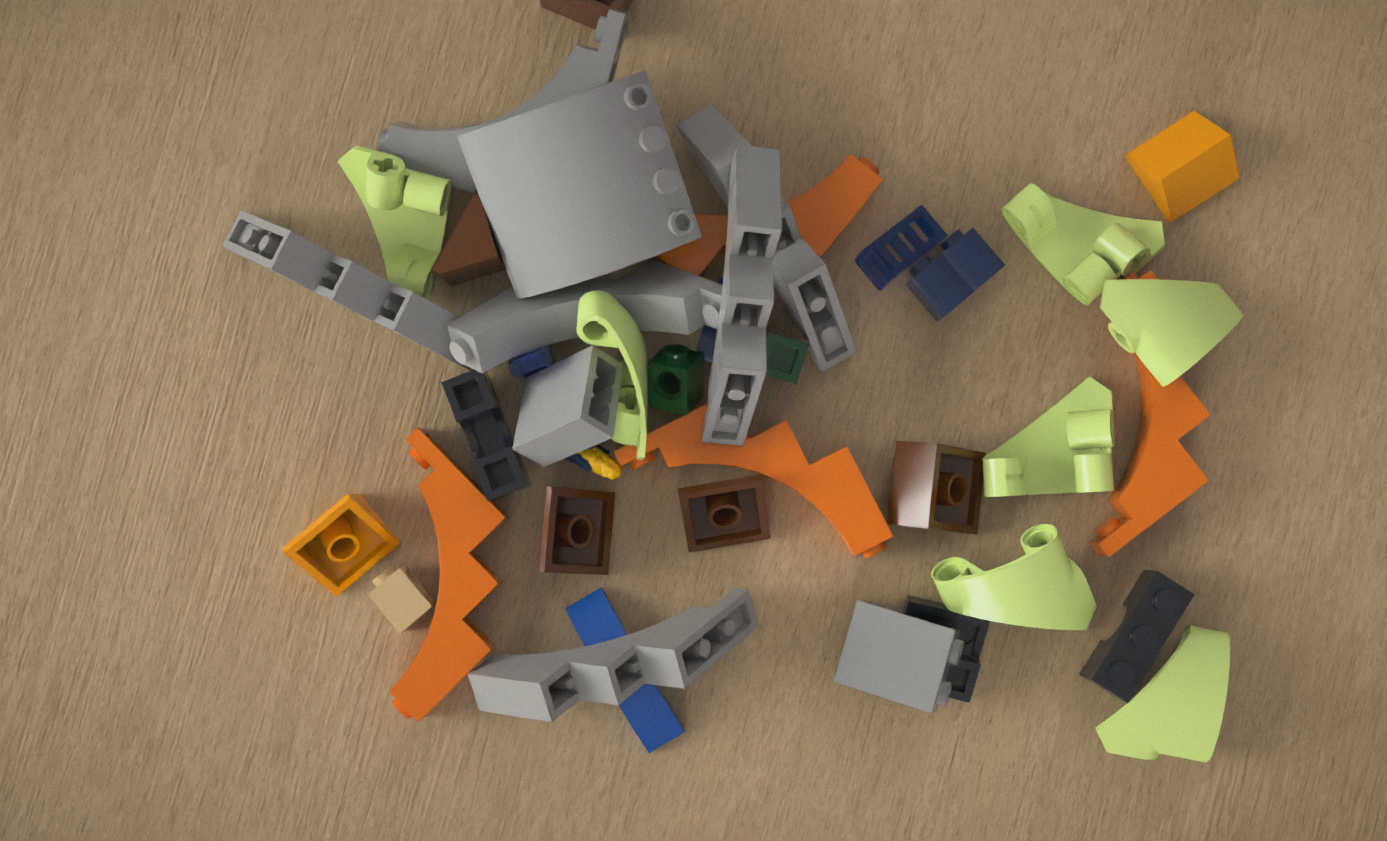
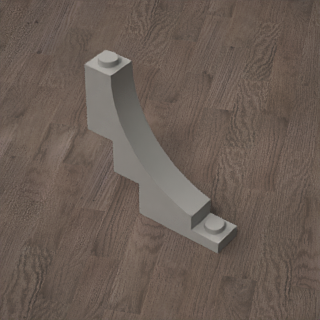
(439, 150)
(798, 271)
(342, 282)
(653, 294)
(746, 295)
(611, 671)

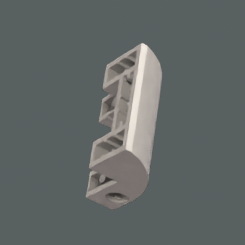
(581, 186)

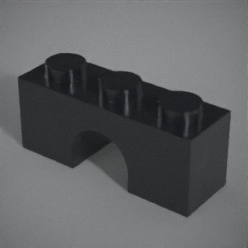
(488, 434)
(1151, 615)

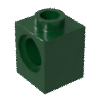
(784, 357)
(674, 393)

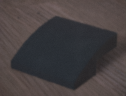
(971, 632)

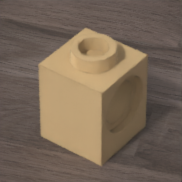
(401, 597)

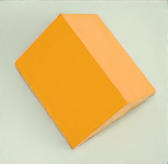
(1185, 164)
(342, 543)

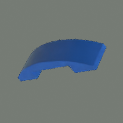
(647, 707)

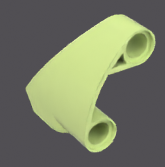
(406, 214)
(1081, 244)
(1168, 321)
(608, 324)
(1060, 450)
(1033, 591)
(1180, 705)

